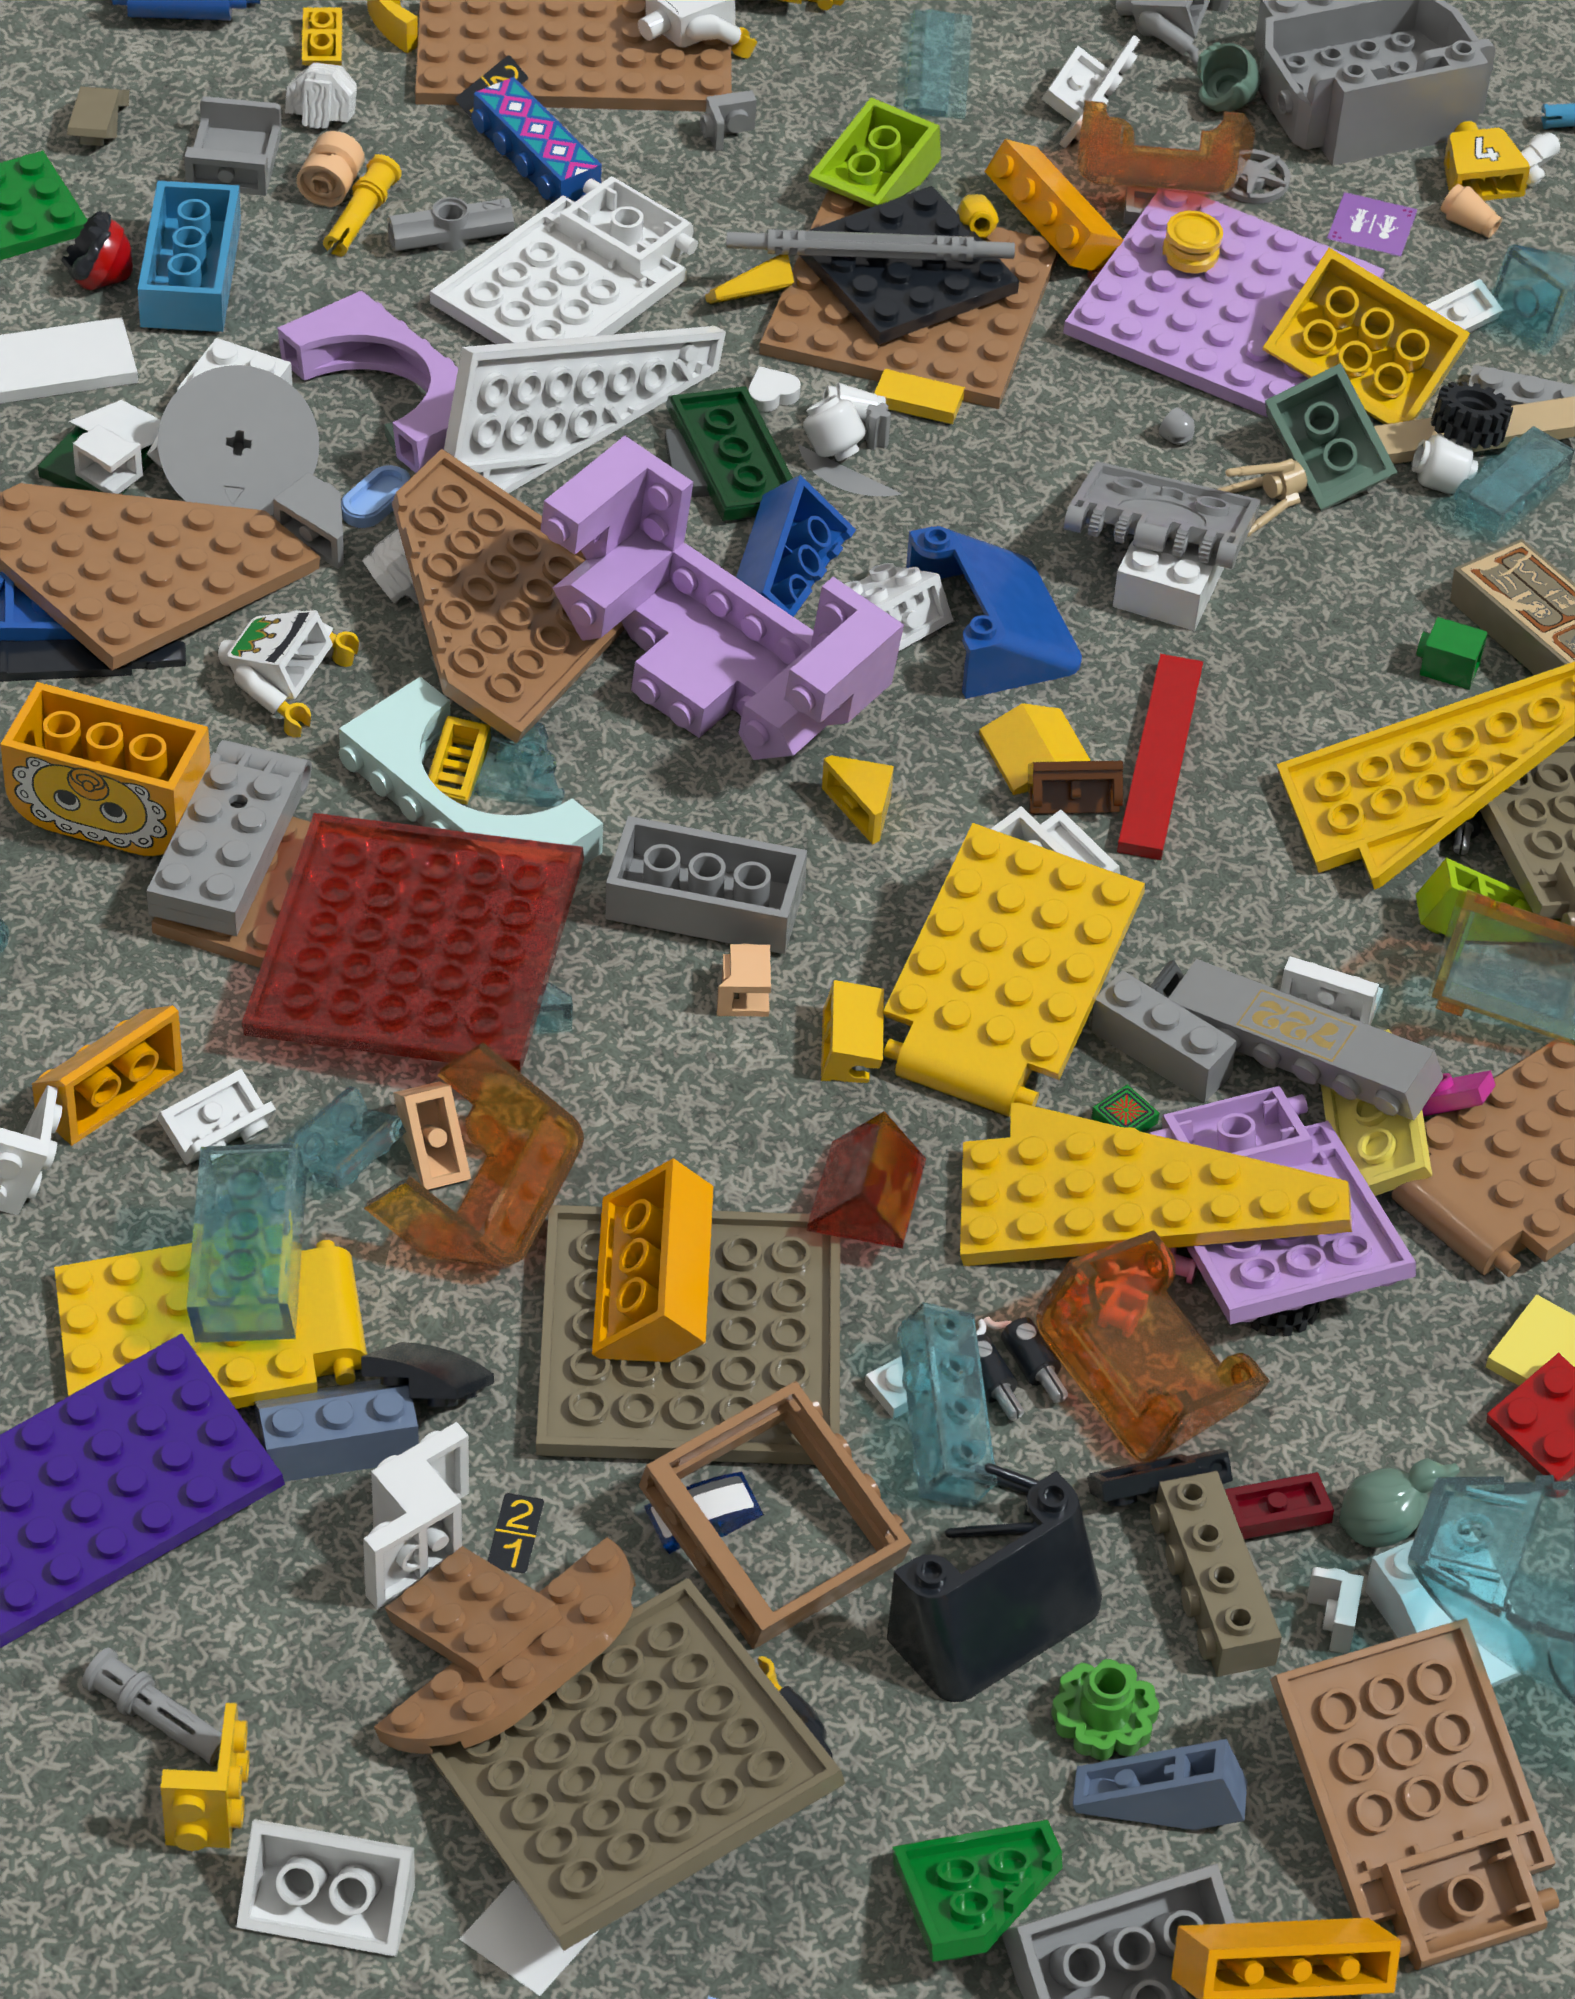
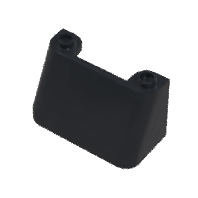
(1003, 1611)

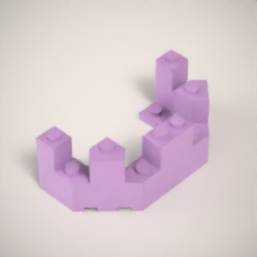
(704, 630)

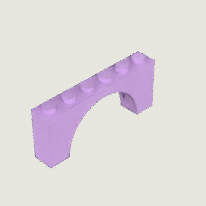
(366, 336)

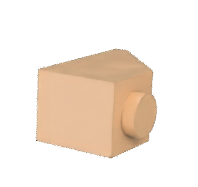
(433, 1134)

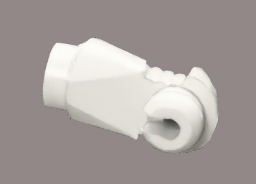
(1538, 152)

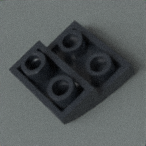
(429, 1371)

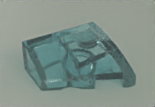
(527, 763)

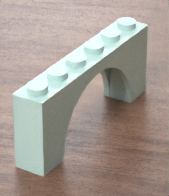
(389, 752)

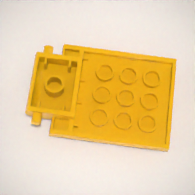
(1007, 969)
(139, 1300)

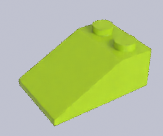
(880, 155)

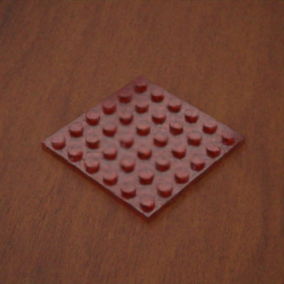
(414, 940)

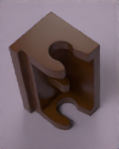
(1075, 787)

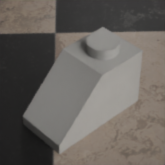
(313, 515)

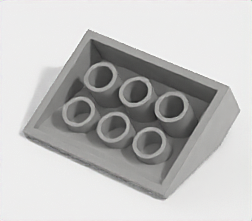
(1117, 1942)

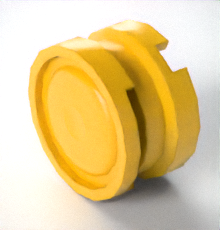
(1192, 241)

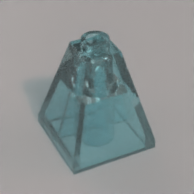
(1536, 295)

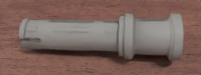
(133, 1700)

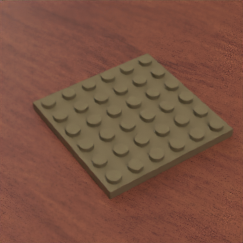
(767, 1326)
(639, 1768)

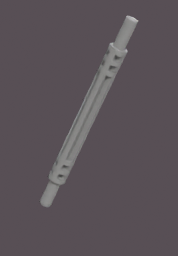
(870, 245)

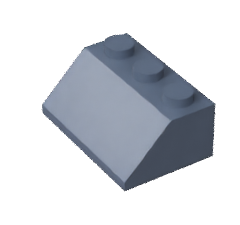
(337, 1428)

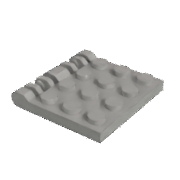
(1163, 512)

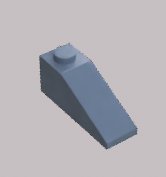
(1171, 1787)

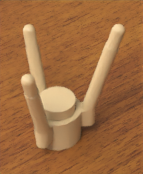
(1280, 481)

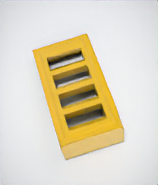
(767, 277)
(465, 733)

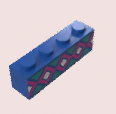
(534, 140)

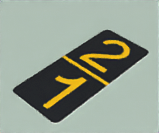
(502, 71)
(515, 1532)

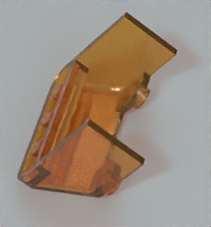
(528, 1158)

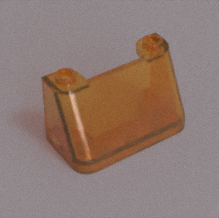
(1112, 159)
(1138, 1349)

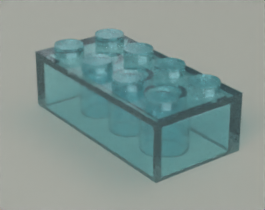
(247, 1243)

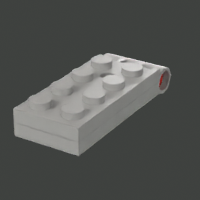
(227, 837)

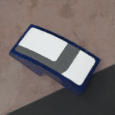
(724, 1501)

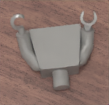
(1170, 20)

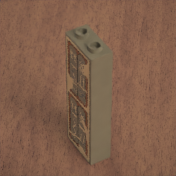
(1520, 604)

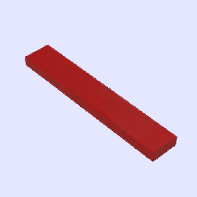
(1160, 757)

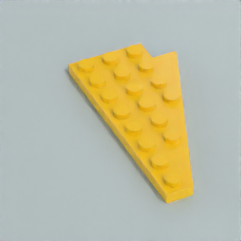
(1423, 777)
(1087, 1184)

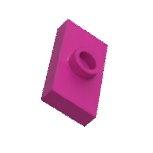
(1459, 1092)

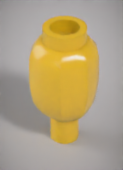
(978, 214)

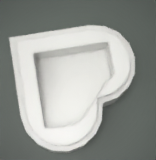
(773, 389)

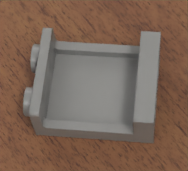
(235, 144)

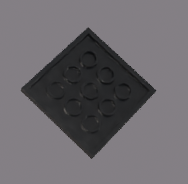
(910, 294)

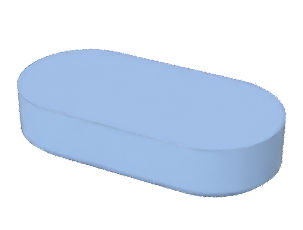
(373, 496)

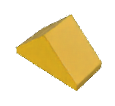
(860, 791)

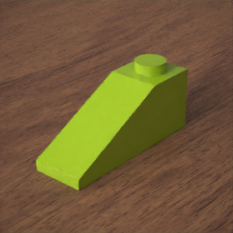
(1440, 892)

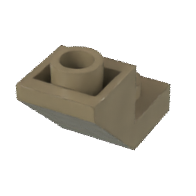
(96, 114)

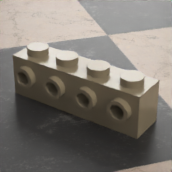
(1216, 1574)

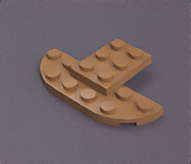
(503, 1642)

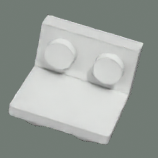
(908, 596)

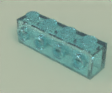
(946, 1405)

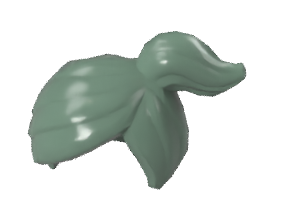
(1237, 67)
(1390, 1502)

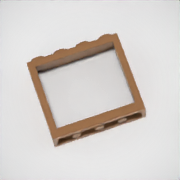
(709, 1552)

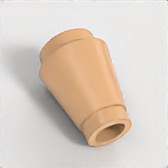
(1470, 211)

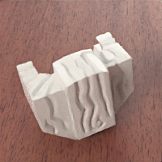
(322, 95)
(390, 568)

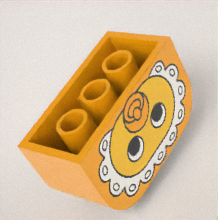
(102, 769)

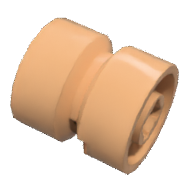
(330, 168)

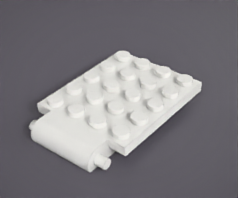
(572, 269)

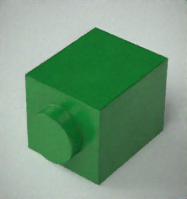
(1451, 652)

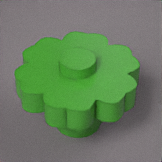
(1105, 1709)

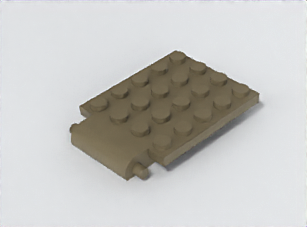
(1537, 833)

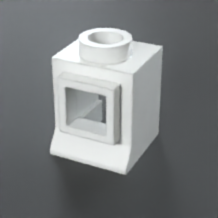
(107, 460)

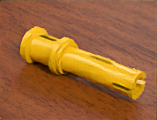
(368, 194)

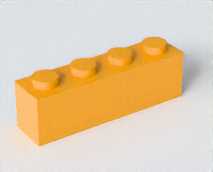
(1053, 205)
(1286, 1959)

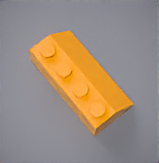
(654, 1266)

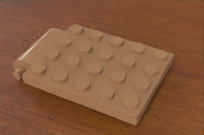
(1504, 1167)
(1420, 1792)

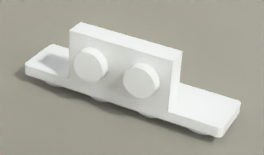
(1086, 80)

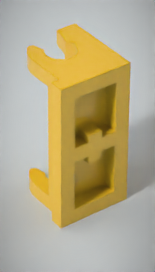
(852, 1032)

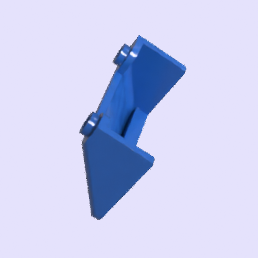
(1021, 631)

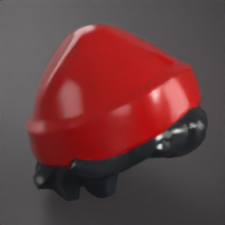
(99, 253)

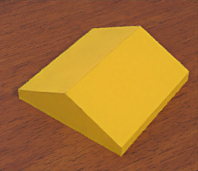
(1029, 736)

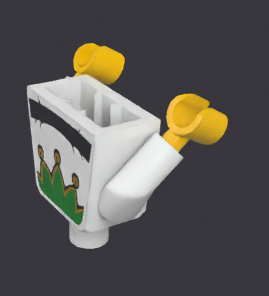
(280, 655)

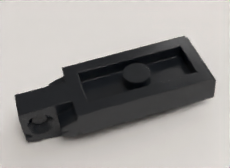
(1123, 1484)

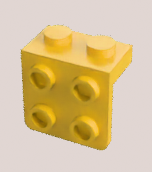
(207, 1805)

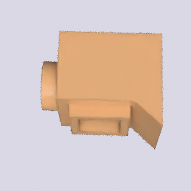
(745, 981)

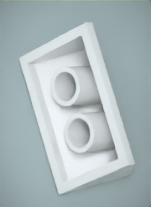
(326, 1887)

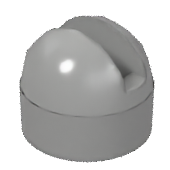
(1177, 427)

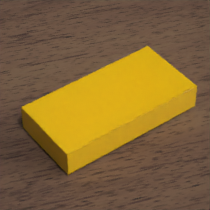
(920, 396)

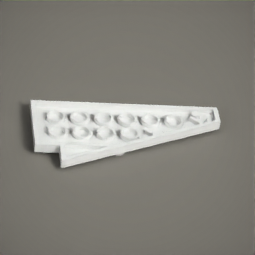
(546, 400)

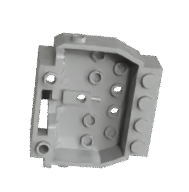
(1370, 73)

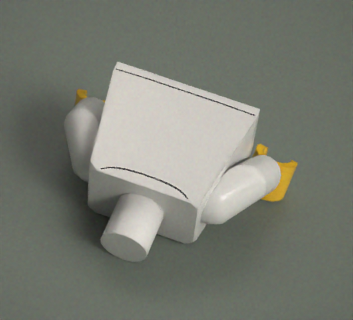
(696, 20)

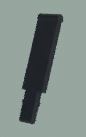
(73, 660)

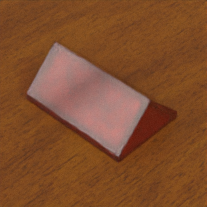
(869, 1185)

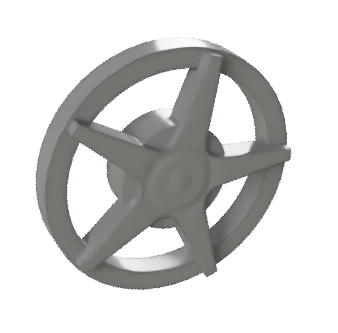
(1257, 176)

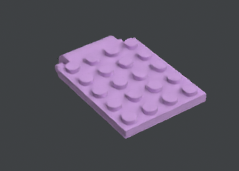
(1289, 1272)

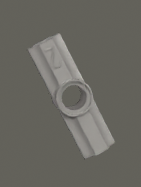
(450, 224)

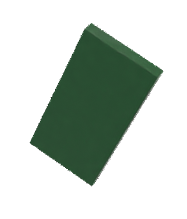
(730, 448)

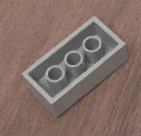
(705, 884)

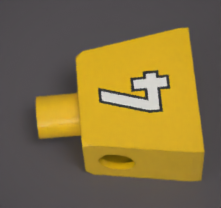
(1485, 162)

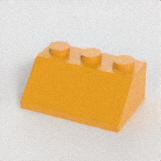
(114, 1071)

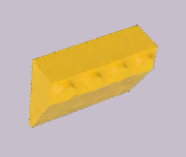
(1381, 336)

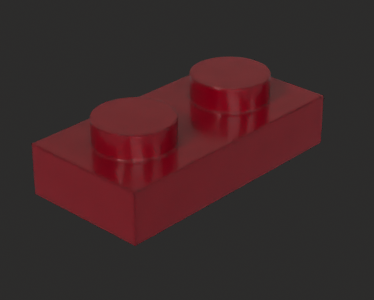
(1280, 1505)

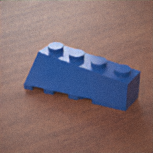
(792, 543)

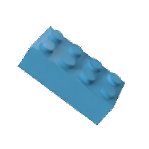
(189, 256)

